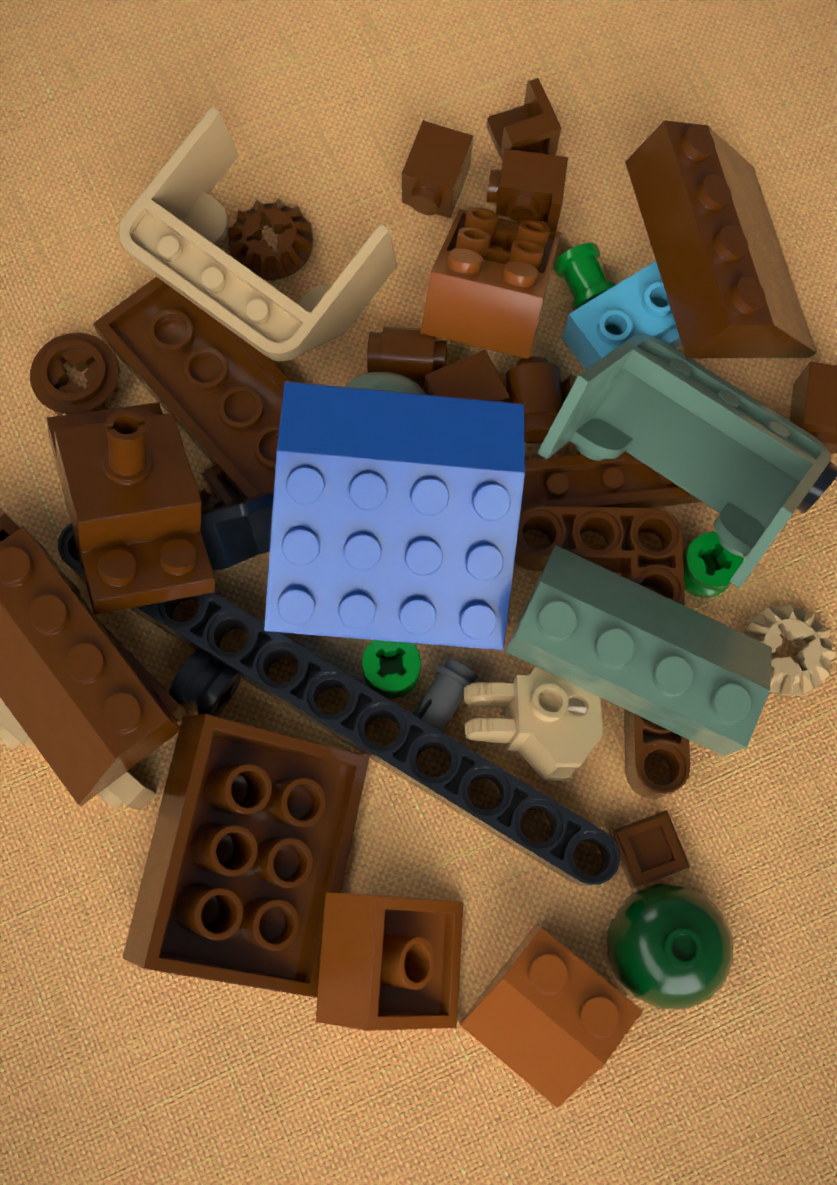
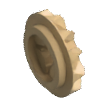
(813, 659)

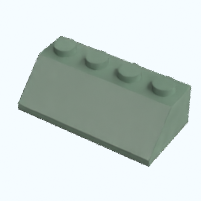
(644, 653)

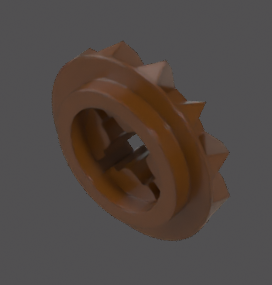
(293, 245)
(81, 352)

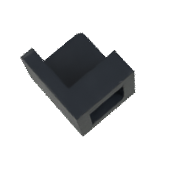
(237, 530)

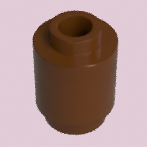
(405, 352)
(540, 390)

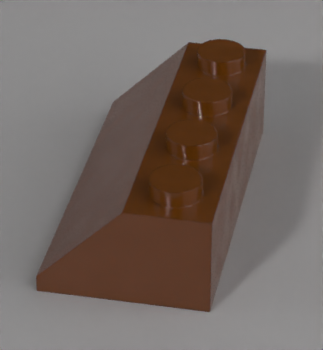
(70, 677)

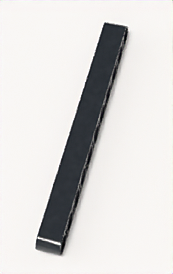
(315, 675)

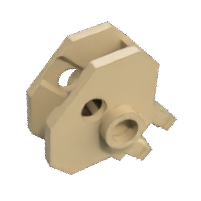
(544, 721)

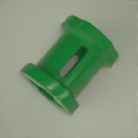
(582, 273)

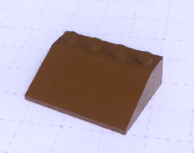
(716, 247)
(245, 856)

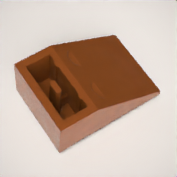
(490, 282)

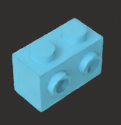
(618, 314)

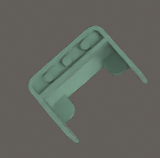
(696, 435)

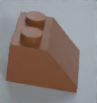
(389, 962)
(550, 1017)

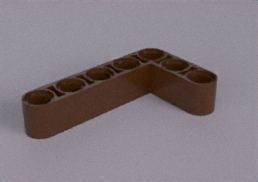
(636, 563)

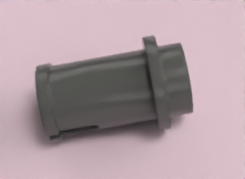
(445, 694)

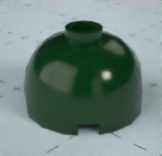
(670, 946)

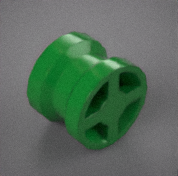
(702, 575)
(392, 681)

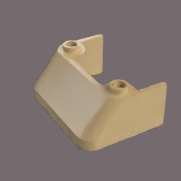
(177, 237)

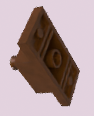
(131, 506)

